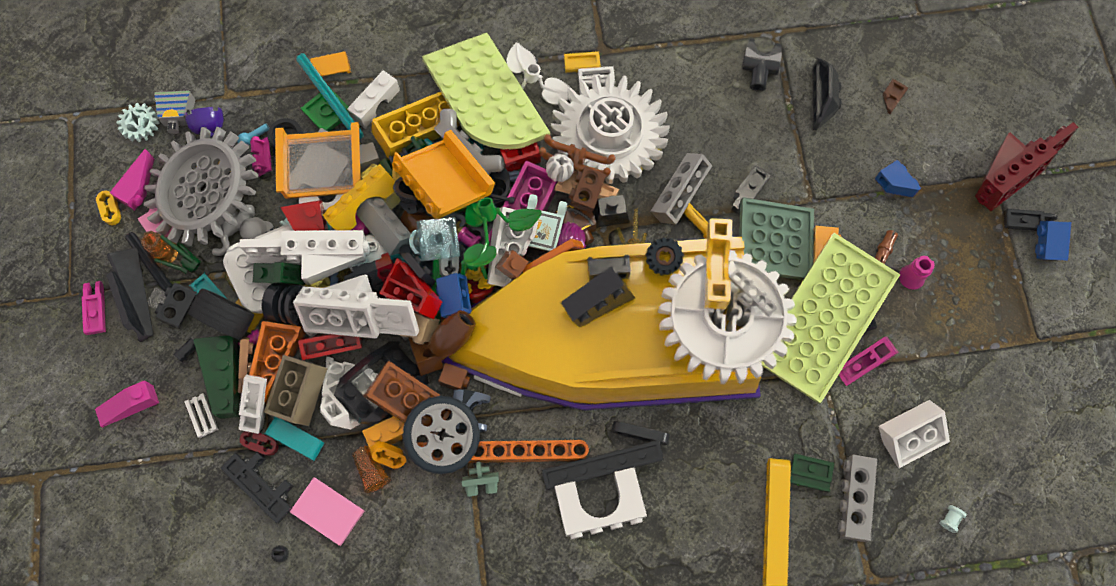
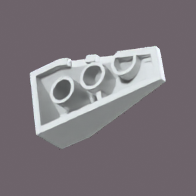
(505, 240)

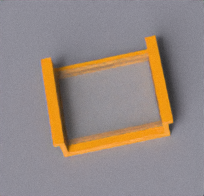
(317, 162)

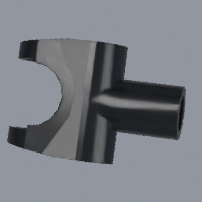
(761, 64)

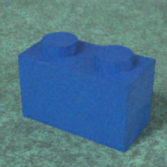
(1053, 240)
(453, 294)

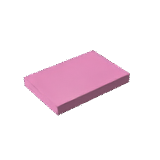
(327, 511)

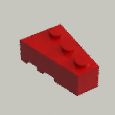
(306, 216)
(406, 285)

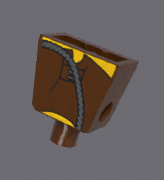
(582, 219)

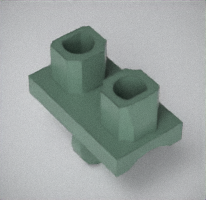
(489, 479)

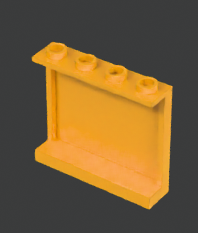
(444, 176)

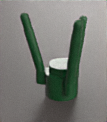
(189, 261)

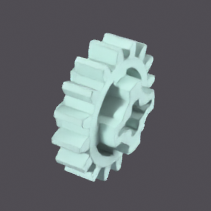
(138, 122)

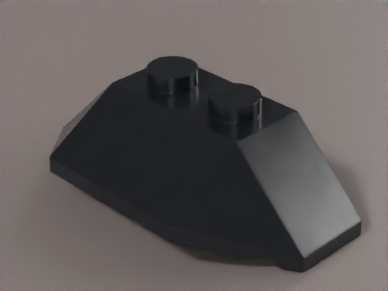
(825, 92)

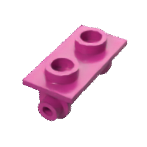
(262, 156)

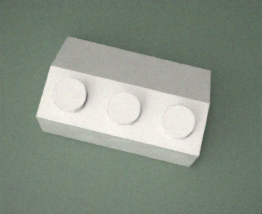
(915, 433)

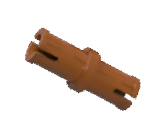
(885, 248)

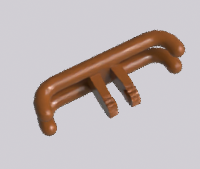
(576, 155)

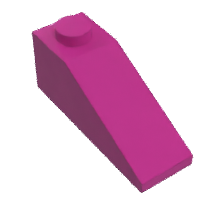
(131, 186)
(867, 360)
(126, 403)

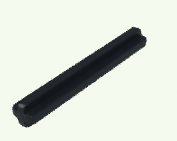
(148, 261)

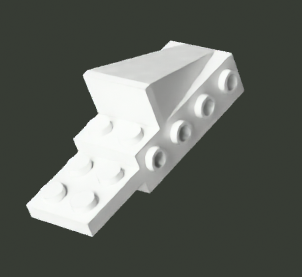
(318, 251)
(353, 310)

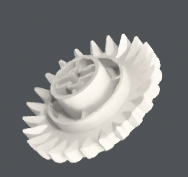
(614, 123)
(706, 337)

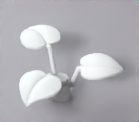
(523, 61)

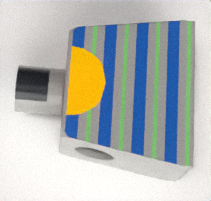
(172, 107)

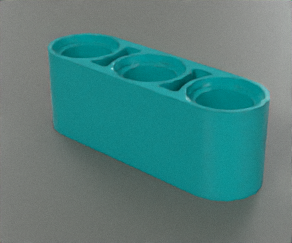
(294, 438)

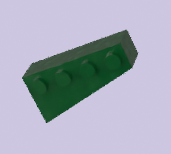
(220, 371)

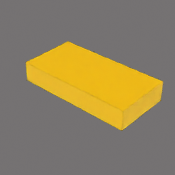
(580, 61)

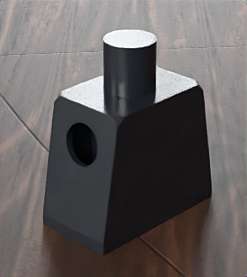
(610, 211)

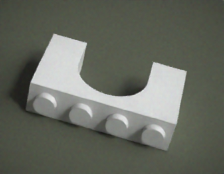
(629, 508)

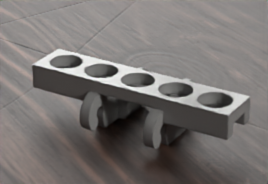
(745, 290)

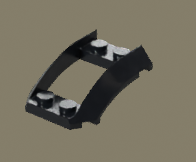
(353, 399)

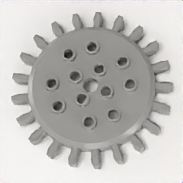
(220, 202)

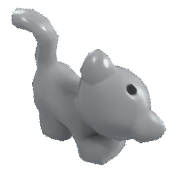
(248, 228)

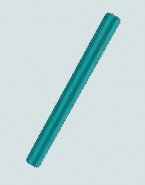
(327, 93)

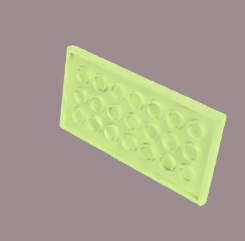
(831, 315)

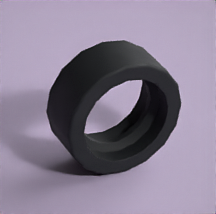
(284, 123)

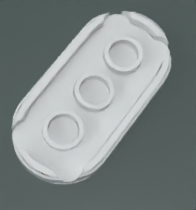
(241, 277)

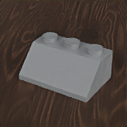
(384, 224)

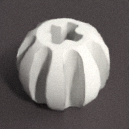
(559, 167)

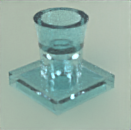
(435, 239)

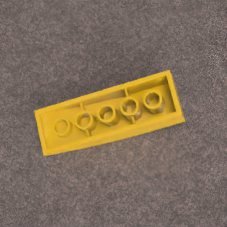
(416, 119)

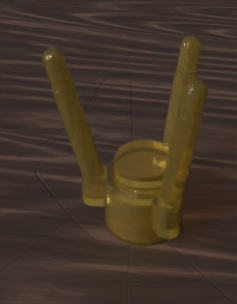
(634, 240)

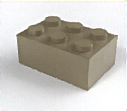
(295, 390)

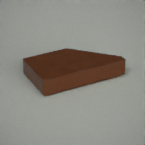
(893, 94)

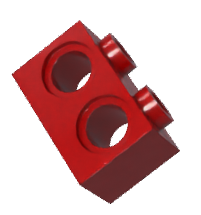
(515, 158)

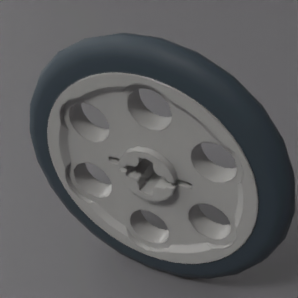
(422, 455)

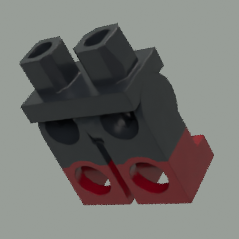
(376, 272)

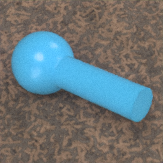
(246, 137)

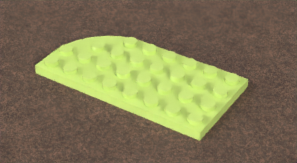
(485, 94)

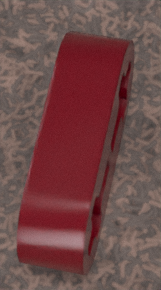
(257, 446)

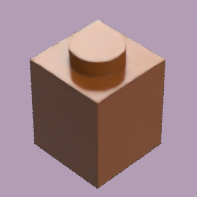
(511, 264)
(454, 377)

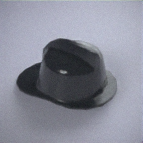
(501, 186)

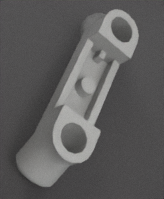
(448, 122)

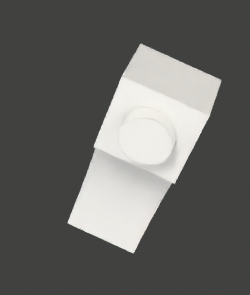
(252, 404)

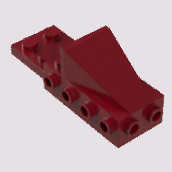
(1018, 164)

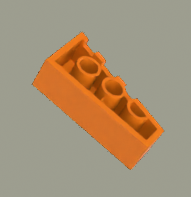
(272, 344)

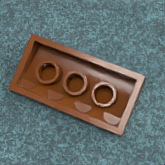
(400, 393)

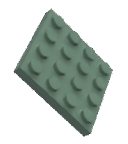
(779, 236)

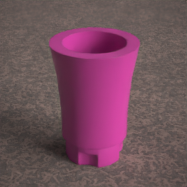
(914, 274)

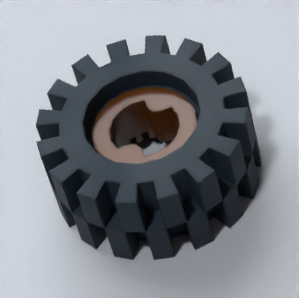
(665, 245)

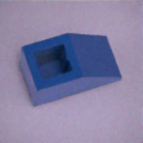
(897, 180)

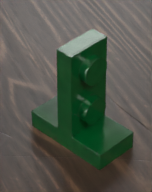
(278, 273)

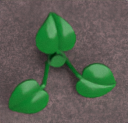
(484, 212)

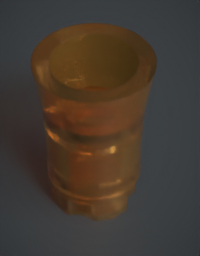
(157, 247)
(370, 471)

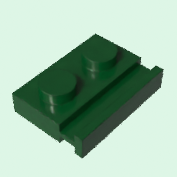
(811, 472)

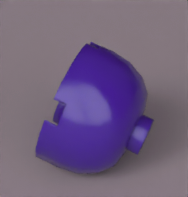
(205, 118)

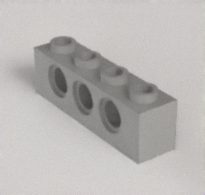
(681, 188)
(864, 510)

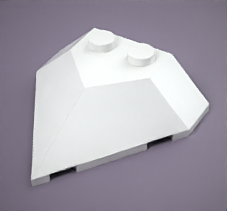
(331, 408)

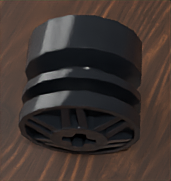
(278, 304)

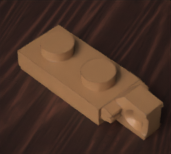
(246, 348)

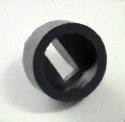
(280, 558)

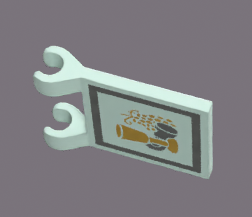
(548, 226)

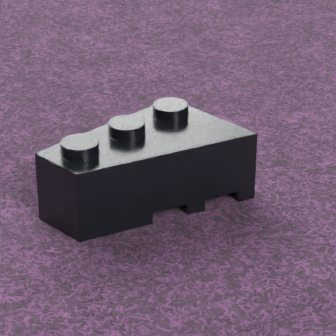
(597, 297)

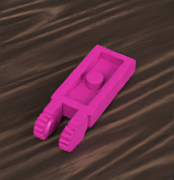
(93, 309)

